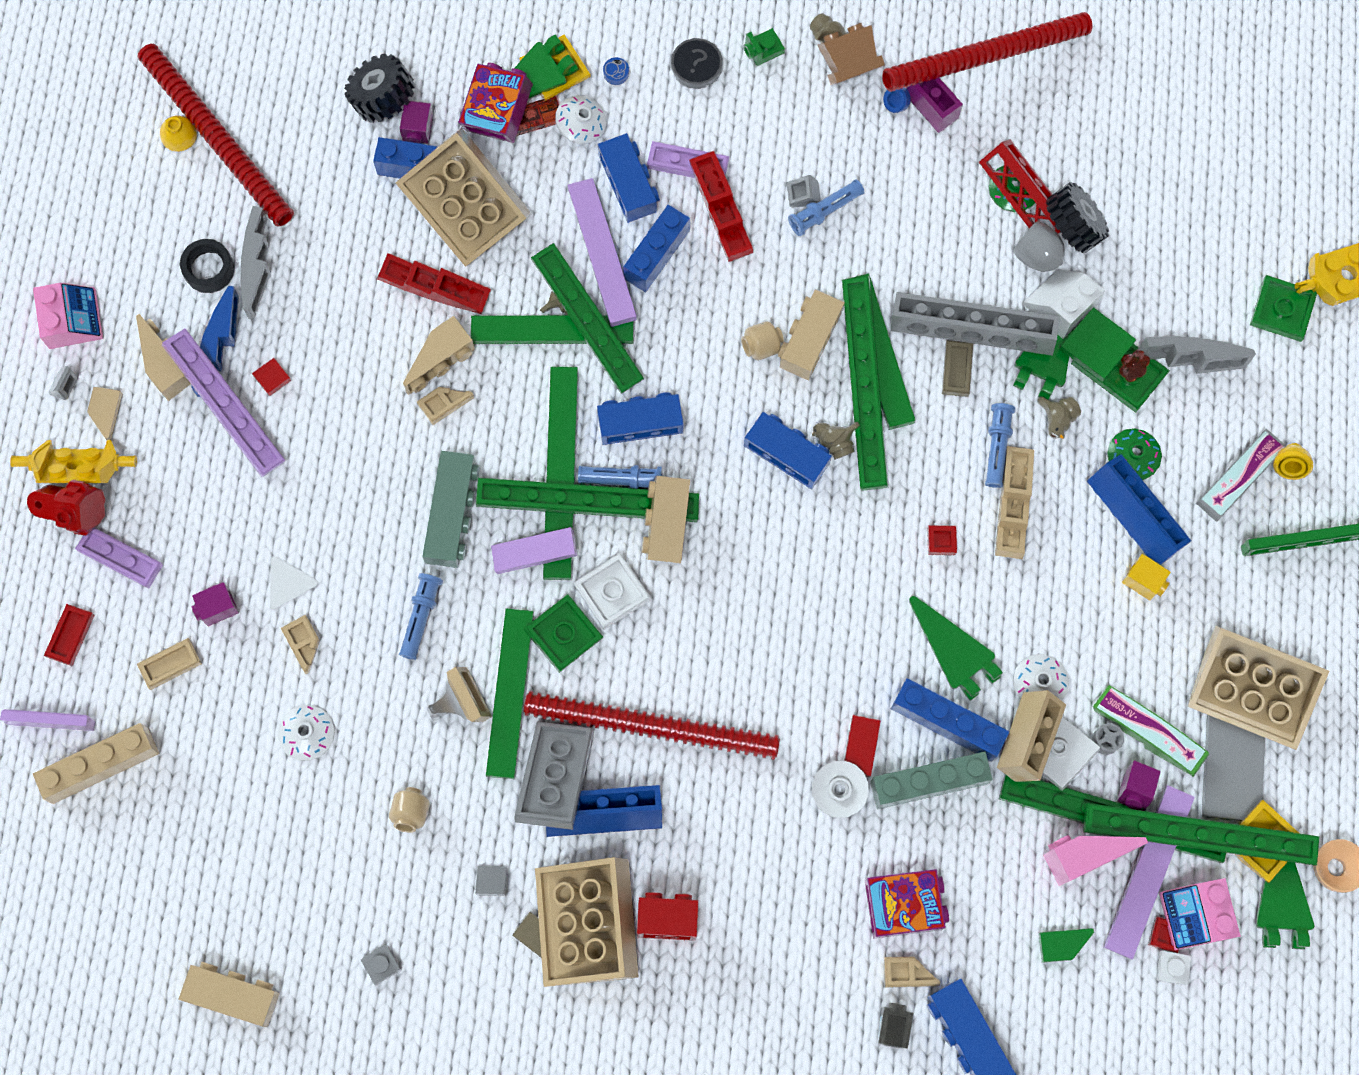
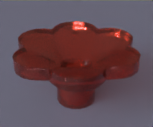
(1134, 365)

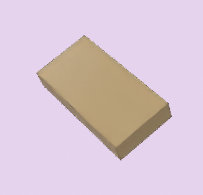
(169, 664)

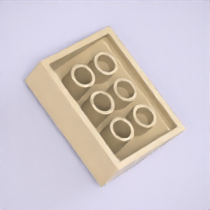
(463, 197)
(1257, 687)
(586, 922)

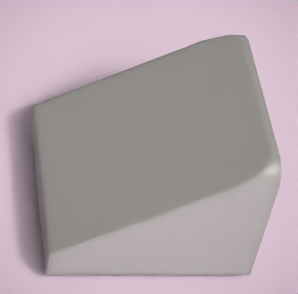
(803, 191)
(63, 383)
(491, 881)

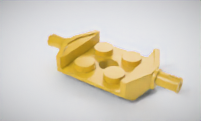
(1327, 277)
(68, 464)

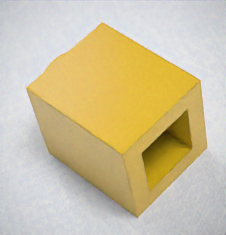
(1147, 577)

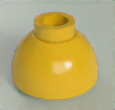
(177, 133)
(1293, 462)

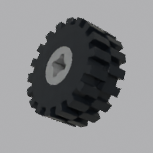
(379, 88)
(1077, 217)

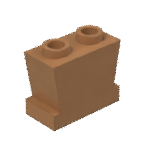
(850, 53)

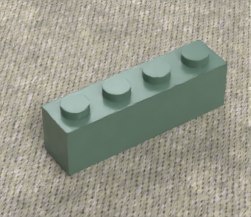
(450, 508)
(931, 780)

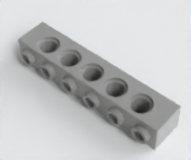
(975, 323)

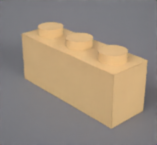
(810, 334)
(666, 519)
(1031, 736)
(229, 994)

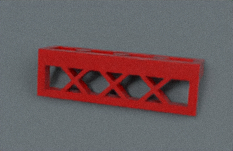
(1028, 181)

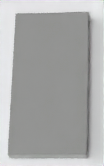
(1232, 771)
(554, 775)

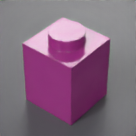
(416, 122)
(214, 604)
(1138, 786)

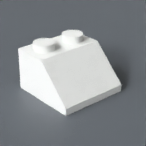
(1067, 296)

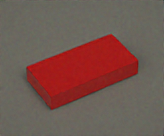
(69, 635)
(862, 743)

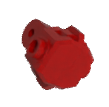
(73, 507)

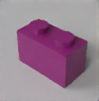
(936, 103)

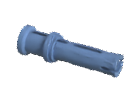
(817, 215)
(1003, 432)
(633, 477)
(423, 603)

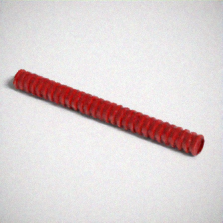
(986, 51)
(215, 134)
(651, 725)

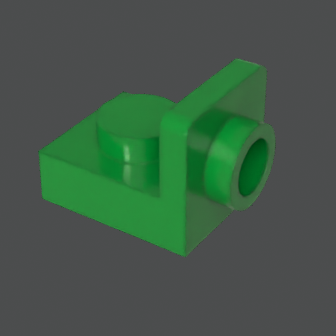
(763, 46)

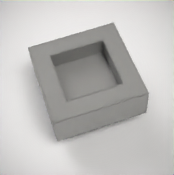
(380, 964)

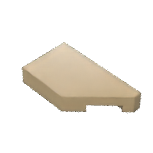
(442, 403)
(104, 409)
(302, 641)
(907, 973)

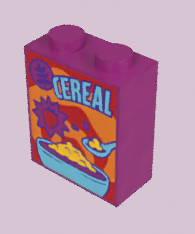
(495, 102)
(906, 903)

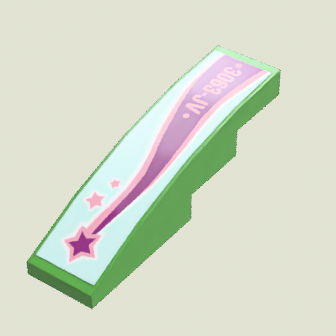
(1151, 730)

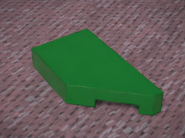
(1063, 945)

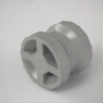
(1112, 735)

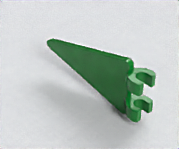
(542, 68)
(1046, 367)
(955, 650)
(1284, 908)

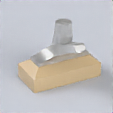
(460, 698)

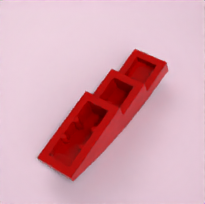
(721, 206)
(434, 284)

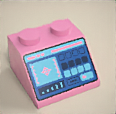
(67, 314)
(1199, 914)

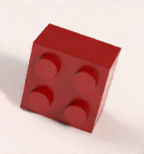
(667, 917)

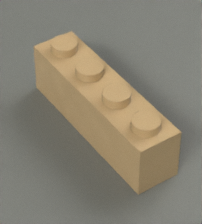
(95, 763)

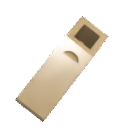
(440, 351)
(157, 362)

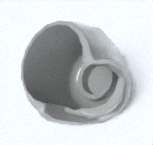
(1040, 248)

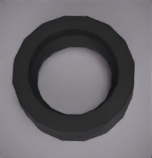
(202, 247)

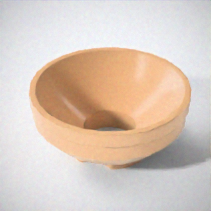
(1348, 855)

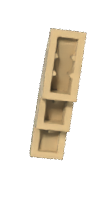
(1014, 502)

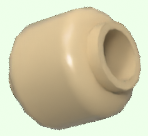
(762, 340)
(409, 810)

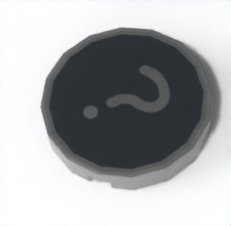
(696, 63)

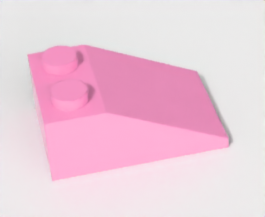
(1078, 856)

